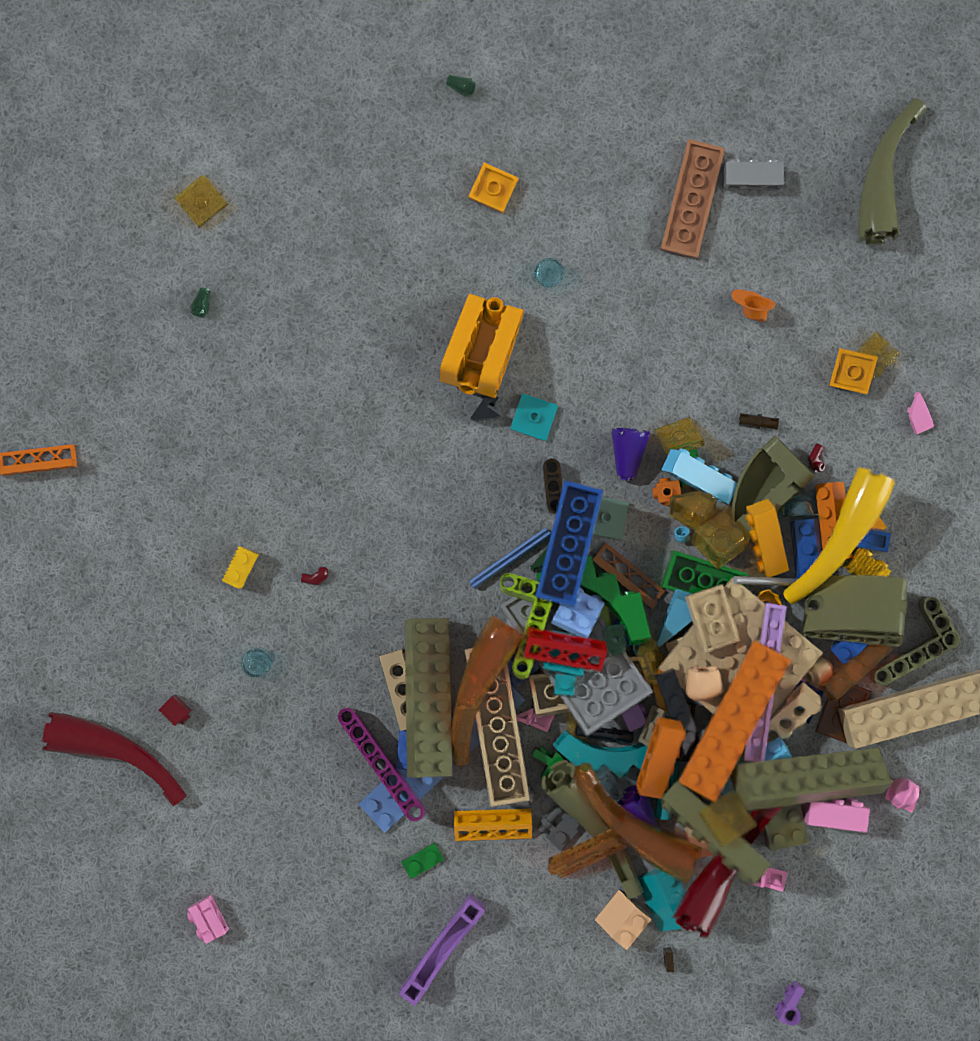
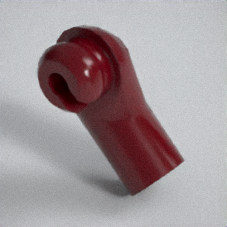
(317, 578)

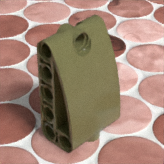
(858, 610)

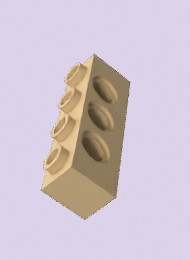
(393, 681)
(801, 696)

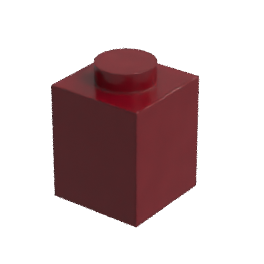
(176, 710)

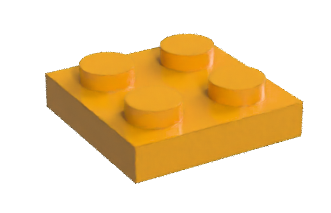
(493, 188)
(853, 370)

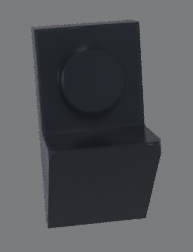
(483, 411)

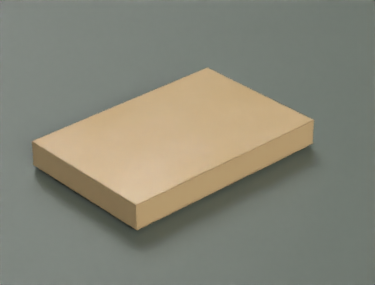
(712, 618)

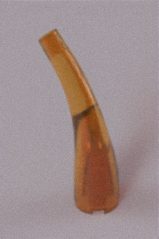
(487, 660)
(656, 846)

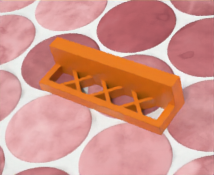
(38, 466)

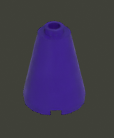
(628, 450)
(638, 805)

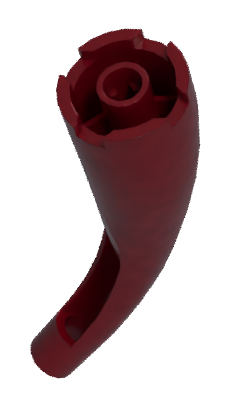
(86, 738)
(709, 890)

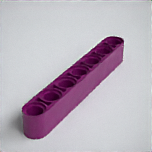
(383, 774)

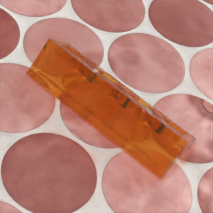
(585, 853)

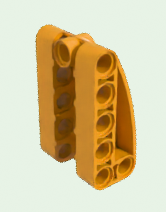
(481, 346)

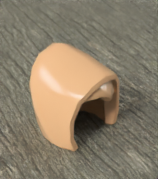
(703, 683)

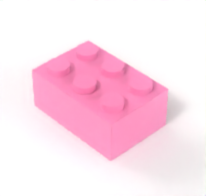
(837, 814)

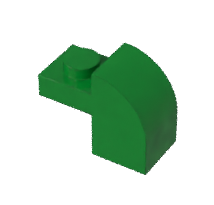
(543, 755)

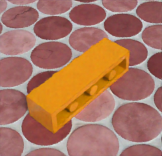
(767, 538)

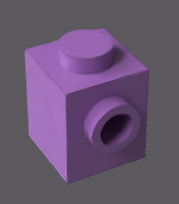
(634, 717)

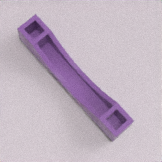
(439, 951)

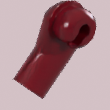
(814, 458)

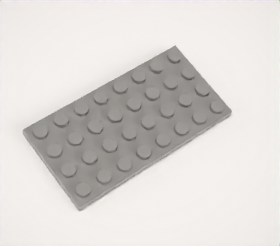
(598, 694)

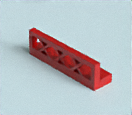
(566, 642)

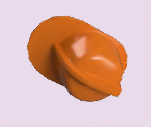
(753, 305)

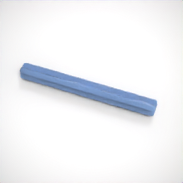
(510, 558)

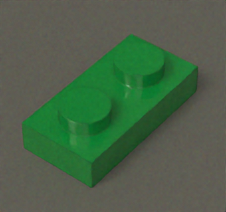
(422, 860)

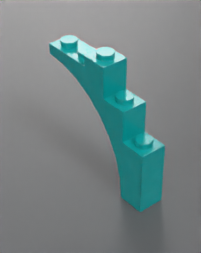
(615, 758)

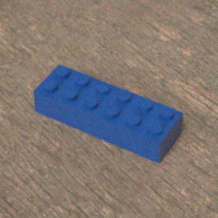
(569, 543)

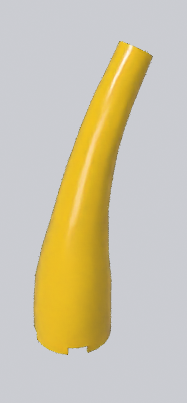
(858, 514)

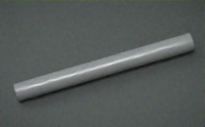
(763, 580)

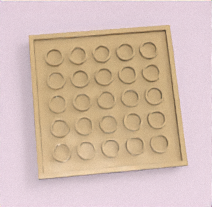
(748, 619)

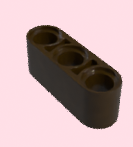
(549, 477)

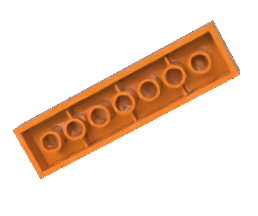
(734, 720)

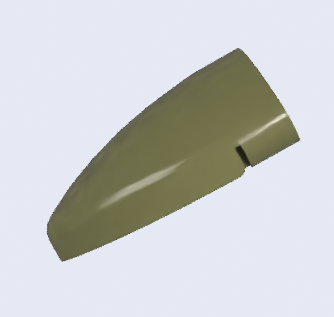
(772, 475)

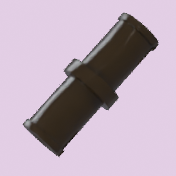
(758, 421)

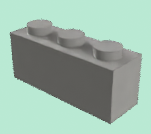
(753, 175)

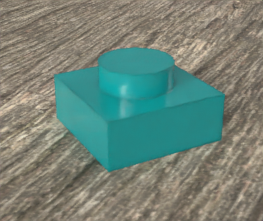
(564, 685)

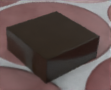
(668, 959)

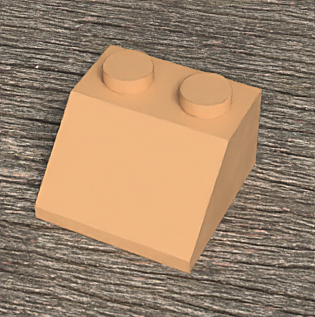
(623, 919)

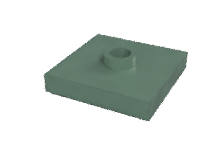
(611, 518)

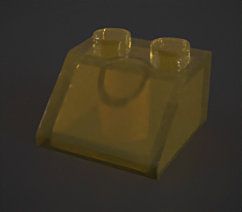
(693, 508)

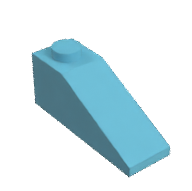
(675, 618)

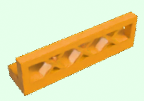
(493, 821)

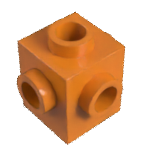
(673, 486)

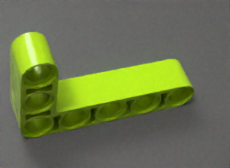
(533, 621)

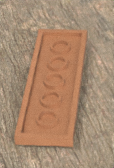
(692, 199)

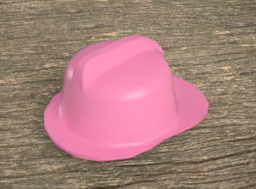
(903, 794)

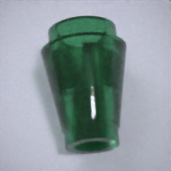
(462, 85)
(201, 302)

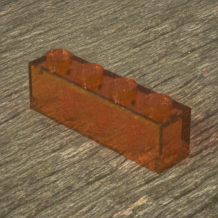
(852, 671)

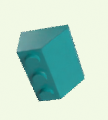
(662, 897)

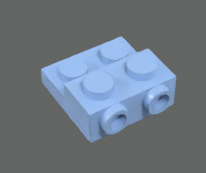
(580, 618)

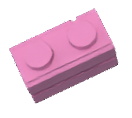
(207, 919)

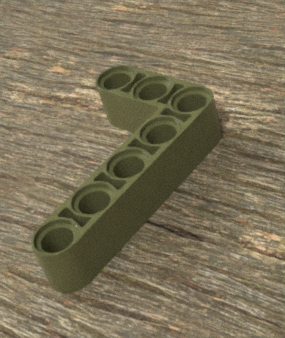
(921, 649)

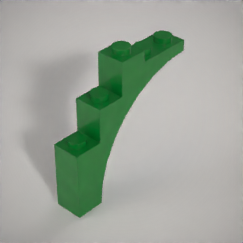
(626, 608)

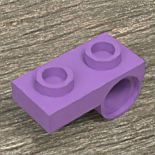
(793, 995)

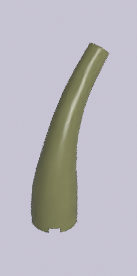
(878, 202)
(568, 794)

